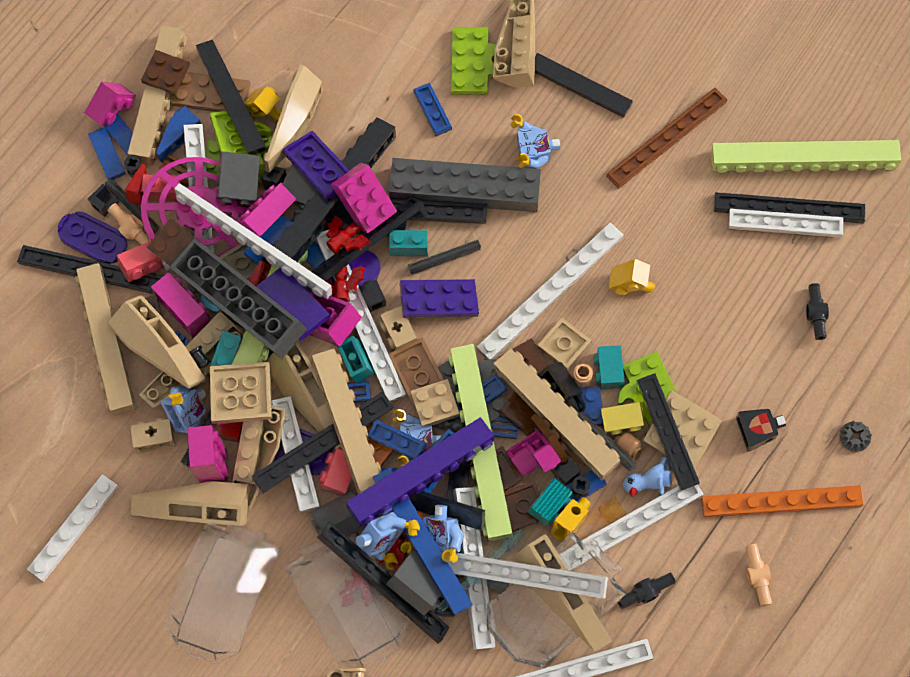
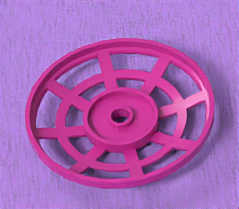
(184, 213)

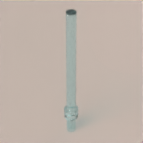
(507, 545)

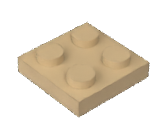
(564, 343)
(435, 403)

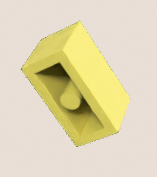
(623, 417)

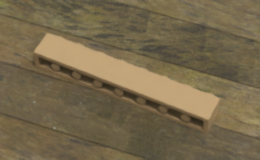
(155, 102)
(106, 342)
(346, 418)
(563, 419)

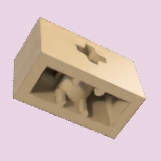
(394, 319)
(162, 437)

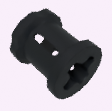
(130, 162)
(199, 357)
(578, 493)

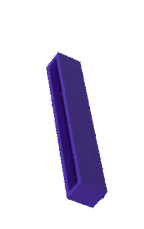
(420, 472)

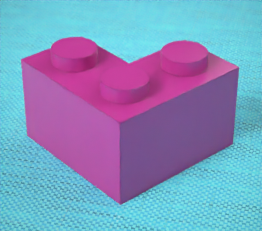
(107, 101)
(533, 452)

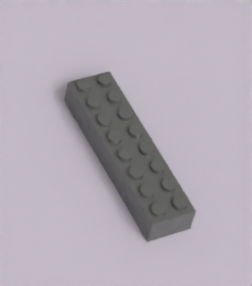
(466, 183)
(238, 298)

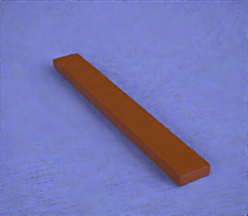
(666, 138)

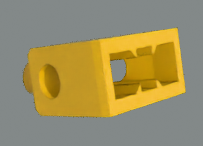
(570, 519)

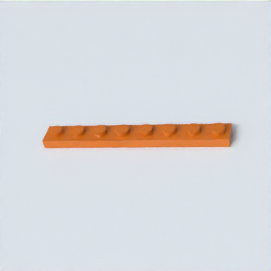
(782, 501)

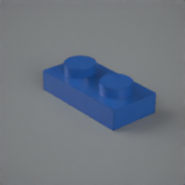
(592, 400)

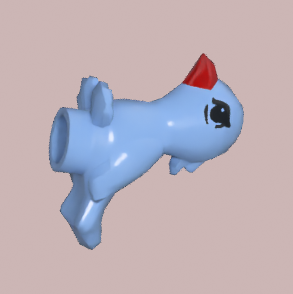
(654, 478)

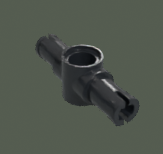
(817, 311)
(647, 590)

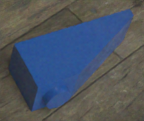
(174, 134)

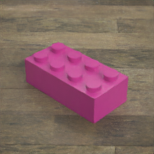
(207, 454)

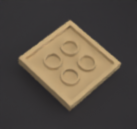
(240, 393)
(693, 423)

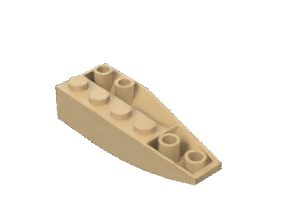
(516, 46)
(296, 114)
(208, 339)
(154, 340)
(298, 379)
(257, 450)
(199, 502)
(570, 607)

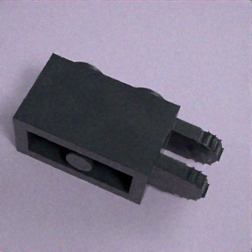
(564, 384)

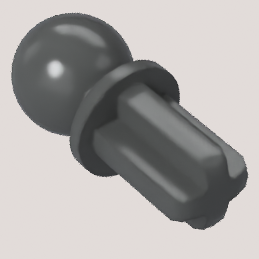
(454, 425)

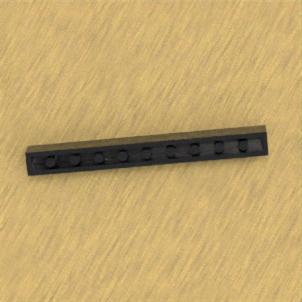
(318, 211)

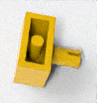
(263, 102)
(630, 277)

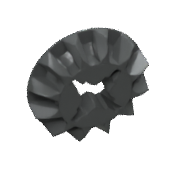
(855, 445)

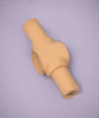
(129, 225)
(758, 574)

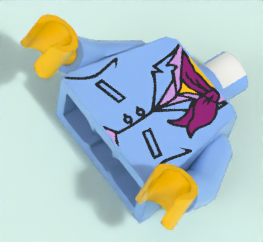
(533, 144)
(184, 407)
(412, 426)
(444, 532)
(382, 534)

